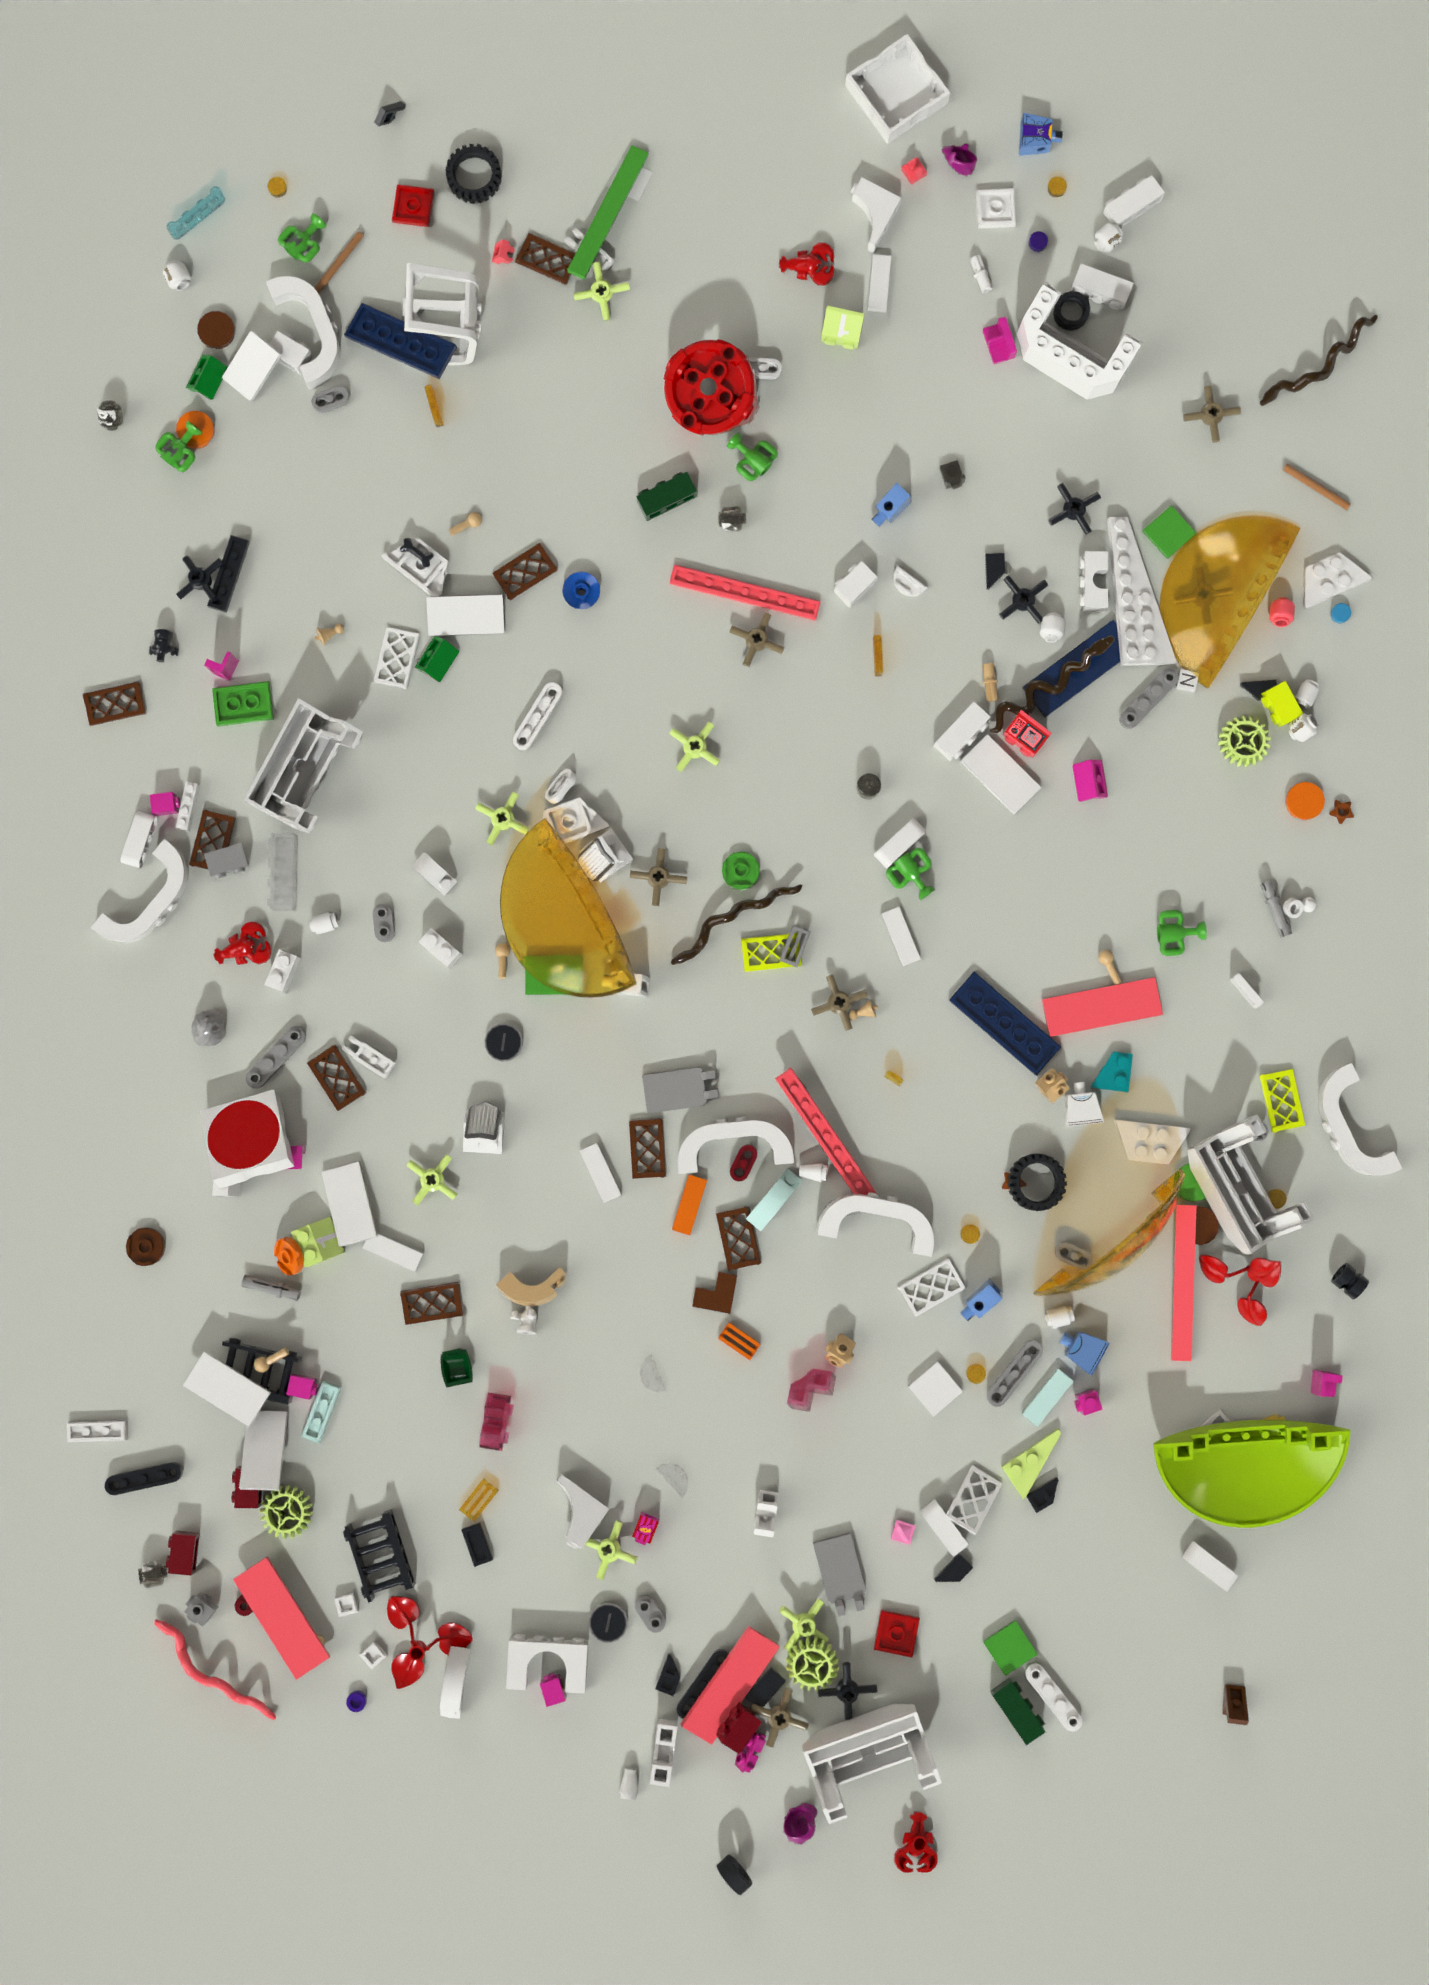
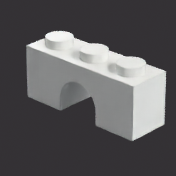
(1093, 598)
(663, 1752)

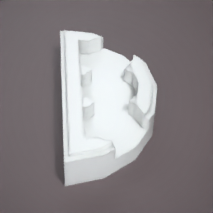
(907, 584)

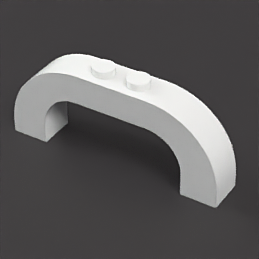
(293, 288)
(159, 907)
(723, 1130)
(1339, 1131)
(834, 1213)

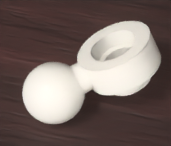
(1293, 907)

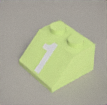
(842, 327)
(317, 1242)

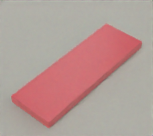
(1102, 1007)
(281, 1618)
(730, 1684)

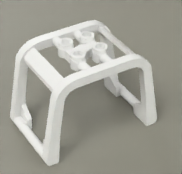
(470, 309)

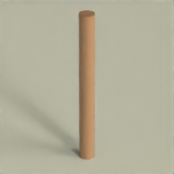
(338, 262)
(1316, 486)

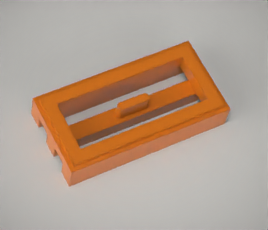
(752, 1350)

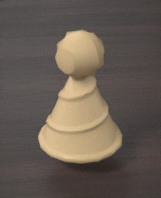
(326, 634)
(866, 1010)

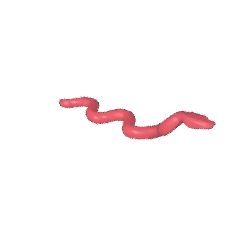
(205, 1680)

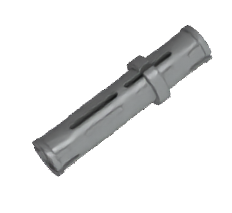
(1276, 908)
(279, 1290)

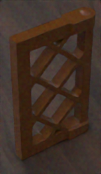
(545, 244)
(525, 556)
(125, 714)
(227, 835)
(320, 1077)
(633, 1140)
(727, 1250)
(424, 1318)

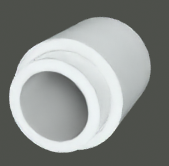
(1307, 694)
(324, 923)
(1059, 1317)

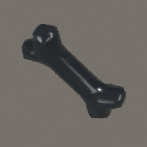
(408, 547)

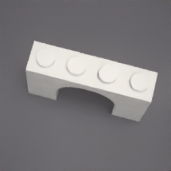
(572, 1652)

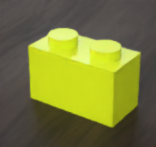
(1281, 704)

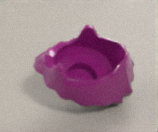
(960, 159)
(800, 1823)

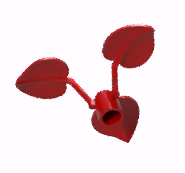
(1260, 1270)
(409, 1667)

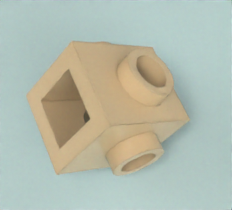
(1052, 1085)
(840, 1350)

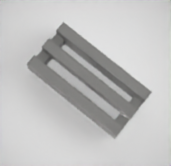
(789, 961)

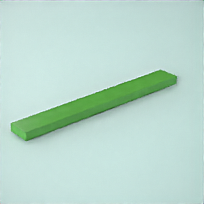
(608, 212)

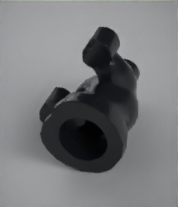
(162, 644)

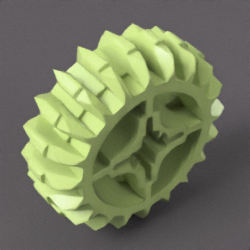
(1249, 746)
(294, 1514)
(817, 1677)

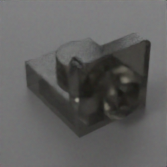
(952, 475)

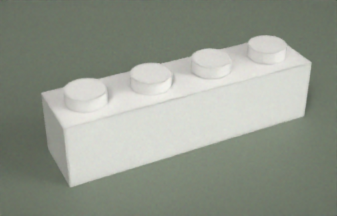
(187, 806)

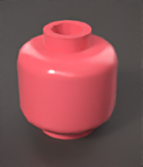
(1282, 612)

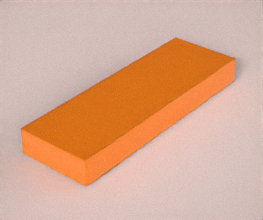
(689, 1205)

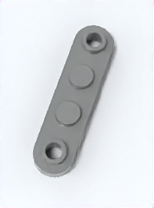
(1149, 698)
(275, 1057)
(1014, 1373)

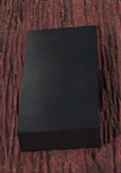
(477, 1544)
(765, 1688)

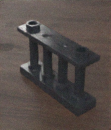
(276, 1396)
(392, 1541)

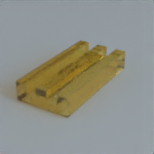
(433, 405)
(877, 655)
(488, 1486)

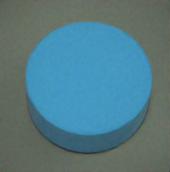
(1340, 613)

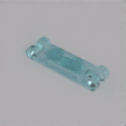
(198, 213)

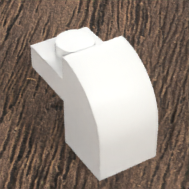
(434, 873)
(766, 1513)

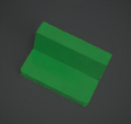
(207, 376)
(437, 658)

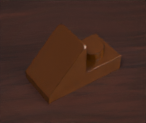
(1235, 1704)

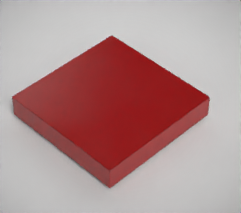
(413, 205)
(896, 1633)

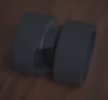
(1352, 1283)

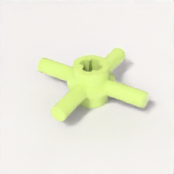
(602, 299)
(693, 740)
(510, 822)
(439, 1185)
(616, 1550)
(799, 1619)

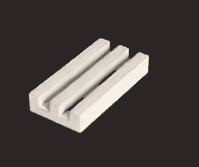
(1246, 990)

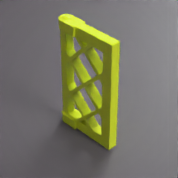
(763, 966)
(1296, 1107)

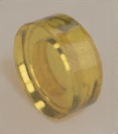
(1057, 186)
(277, 187)
(893, 1078)
(1277, 1198)
(970, 1234)
(976, 1373)

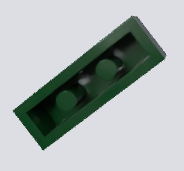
(666, 495)
(1018, 1710)

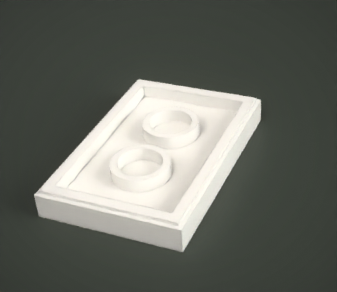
(251, 365)

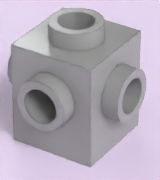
(200, 1608)

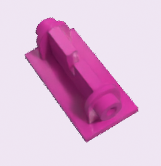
(746, 1759)

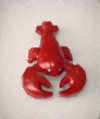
(809, 263)
(244, 946)
(916, 1844)

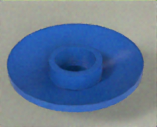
(581, 581)

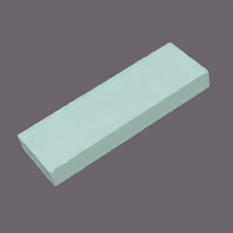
(1047, 1397)
(321, 1411)

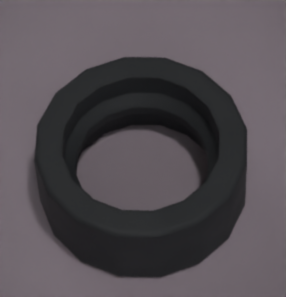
(1075, 297)
(734, 1874)

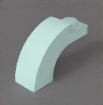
(774, 1199)

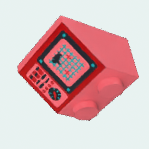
(1026, 734)

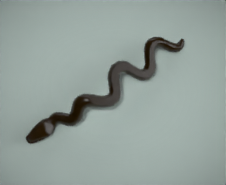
(1329, 365)
(1096, 648)
(730, 916)

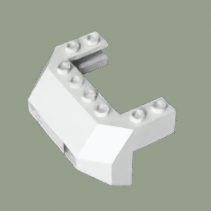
(1067, 358)
(298, 763)
(1236, 1190)
(864, 1747)

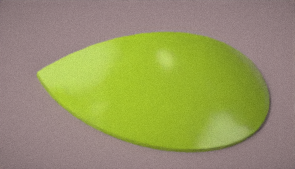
(1251, 1468)

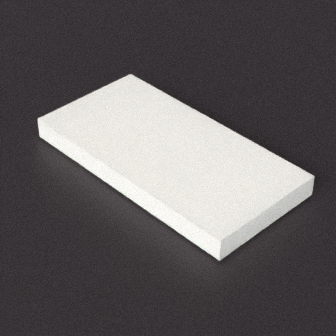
(465, 615)
(1000, 774)
(349, 1204)
(227, 1389)
(264, 1451)

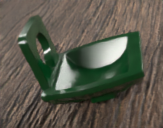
(456, 1367)

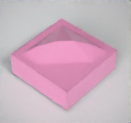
(902, 1532)

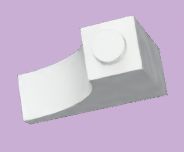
(879, 207)
(586, 1513)

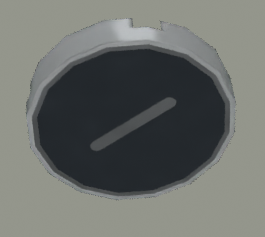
(503, 1042)
(608, 1622)

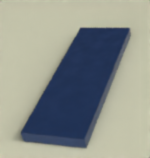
(387, 336)
(1078, 680)
(1004, 1023)

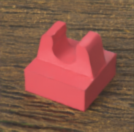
(914, 170)
(500, 252)

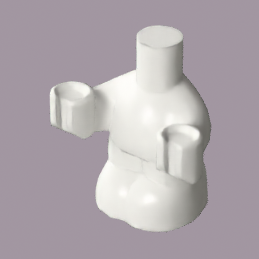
(527, 1321)

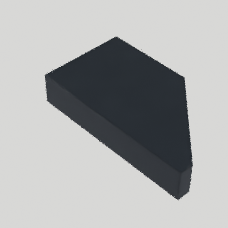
(387, 113)
(994, 568)
(1255, 688)
(1043, 1495)
(954, 1570)
(669, 1677)

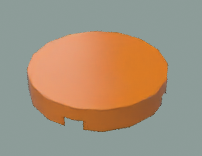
(202, 422)
(1305, 801)
(289, 1256)

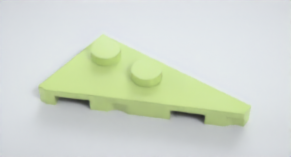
(1028, 1464)

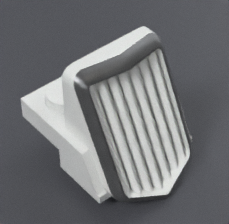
(603, 856)
(483, 1129)

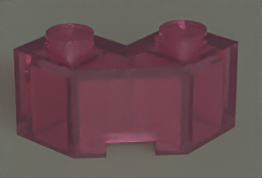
(802, 1391)
(495, 1422)

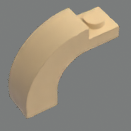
(531, 1295)

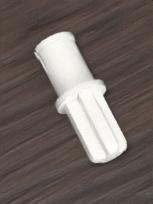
(981, 274)

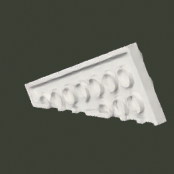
(1138, 618)

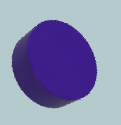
(1038, 241)
(356, 1701)

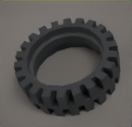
(467, 153)
(1059, 1186)

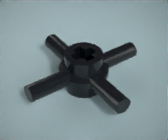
(1075, 502)
(200, 578)
(1023, 606)
(842, 1692)

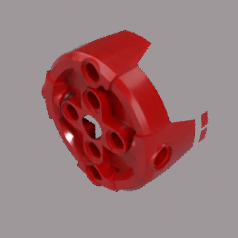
(735, 394)

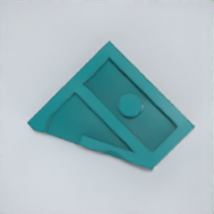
(1115, 1073)

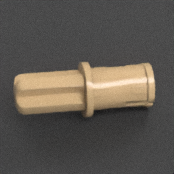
(990, 682)

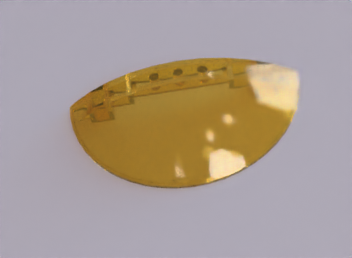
(1219, 586)
(560, 921)
(1125, 1252)

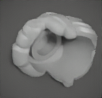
(208, 1028)

